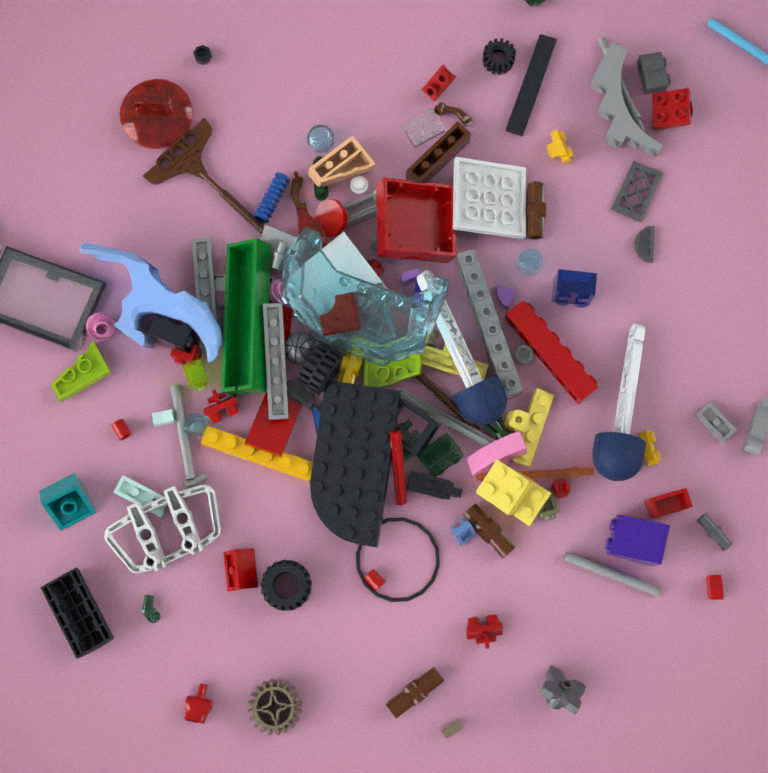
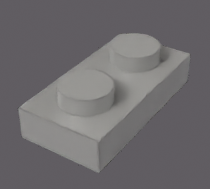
(715, 422)

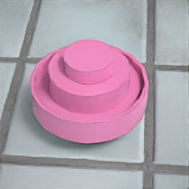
(275, 292)
(100, 326)

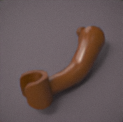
(463, 117)
(296, 185)

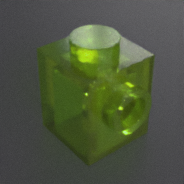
(196, 375)

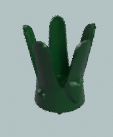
(502, 430)

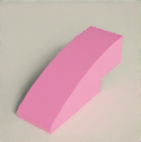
(501, 449)

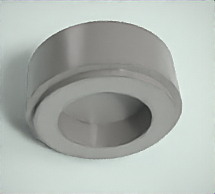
(523, 354)

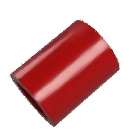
(121, 429)
(374, 579)

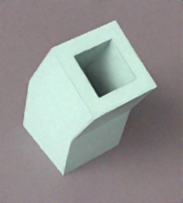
(163, 418)

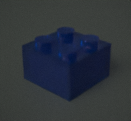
(574, 288)

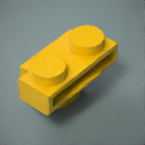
(559, 148)
(652, 456)

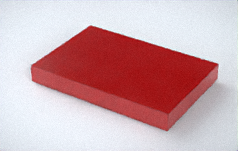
(272, 434)

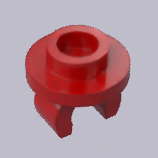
(560, 488)

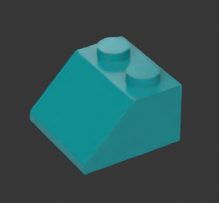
(67, 501)

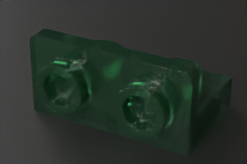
(441, 455)

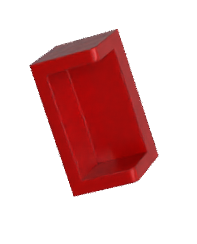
(668, 503)

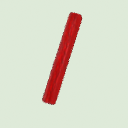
(398, 467)

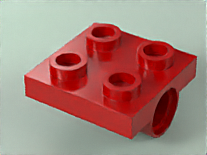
(671, 109)

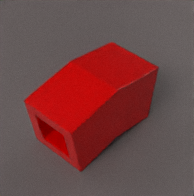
(715, 587)

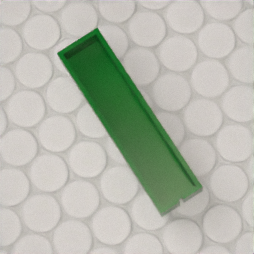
(243, 334)

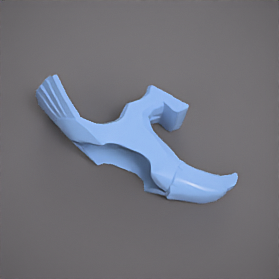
(153, 296)

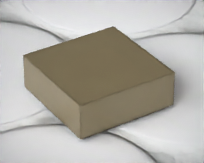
(452, 729)

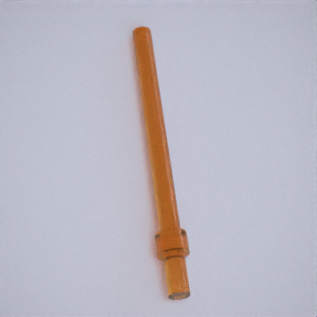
(573, 472)

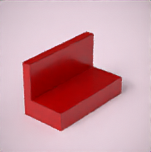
(240, 569)

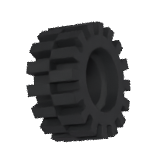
(503, 47)

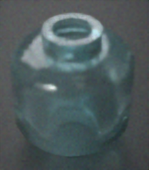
(529, 262)

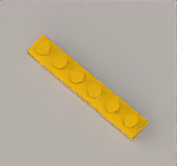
(236, 446)

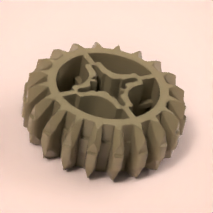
(275, 716)

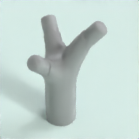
(195, 482)

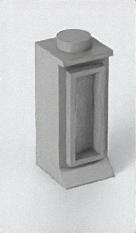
(361, 209)

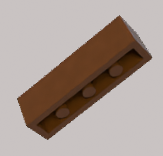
(439, 154)

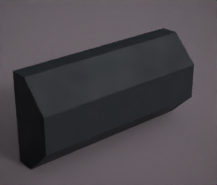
(77, 613)

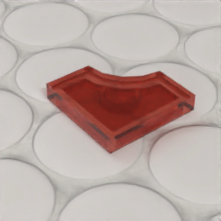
(342, 316)

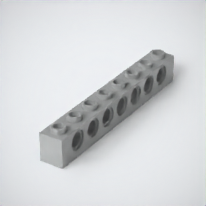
(488, 322)

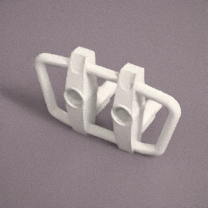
(191, 541)

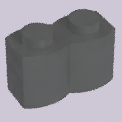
(653, 72)

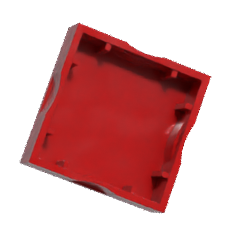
(415, 220)

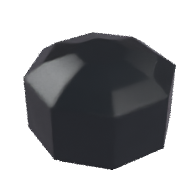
(202, 54)

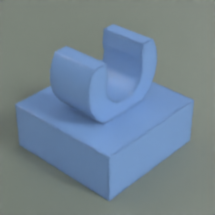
(463, 532)

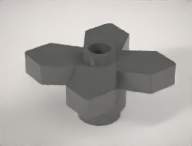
(561, 691)

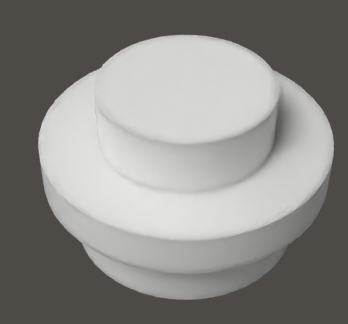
(359, 185)

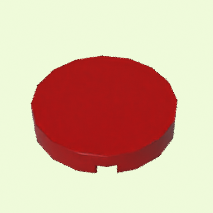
(331, 217)

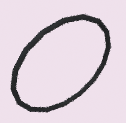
(428, 584)

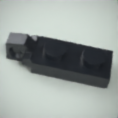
(432, 486)

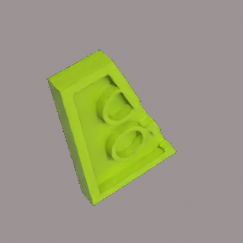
(393, 372)
(82, 374)

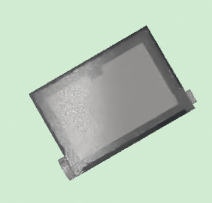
(46, 299)

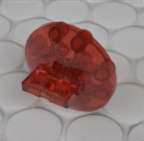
(156, 113)

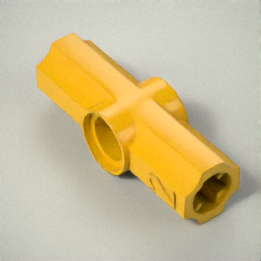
(350, 368)

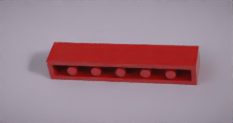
(551, 352)

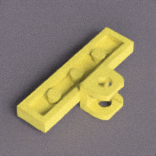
(443, 361)
(530, 423)

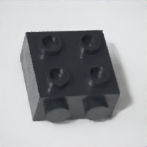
(171, 334)

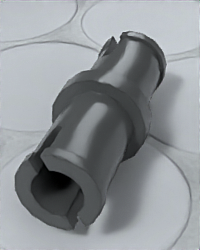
(714, 532)

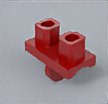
(438, 83)
(213, 410)
(484, 633)

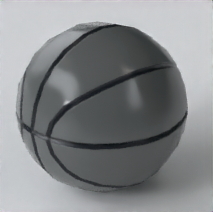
(298, 347)

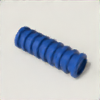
(271, 197)

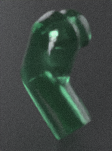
(149, 611)

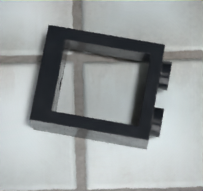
(427, 434)

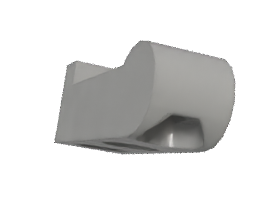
(757, 429)

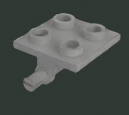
(279, 243)

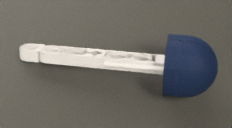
(481, 400)
(618, 453)

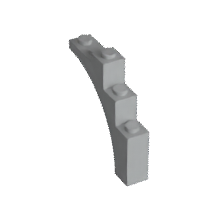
(623, 128)

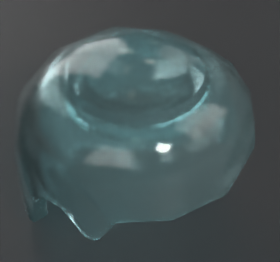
(320, 138)

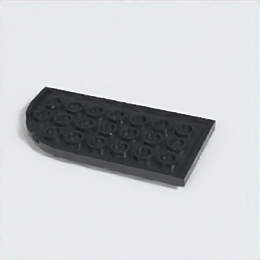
(353, 459)

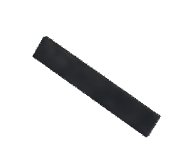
(531, 85)

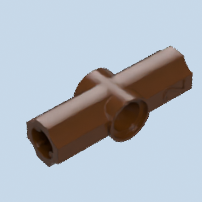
(535, 210)
(489, 530)
(414, 692)

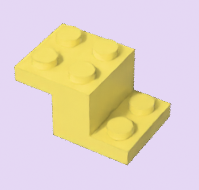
(513, 492)

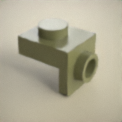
(550, 509)

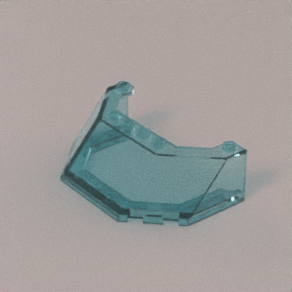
(390, 322)

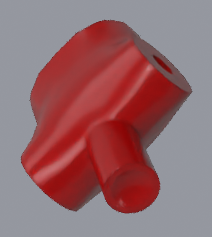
(198, 706)

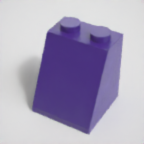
(637, 540)

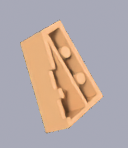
(341, 164)

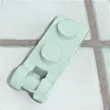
(136, 492)

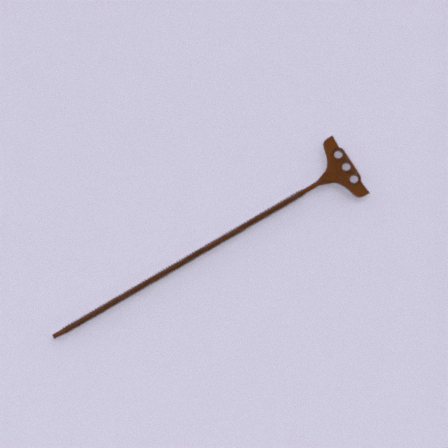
(191, 163)

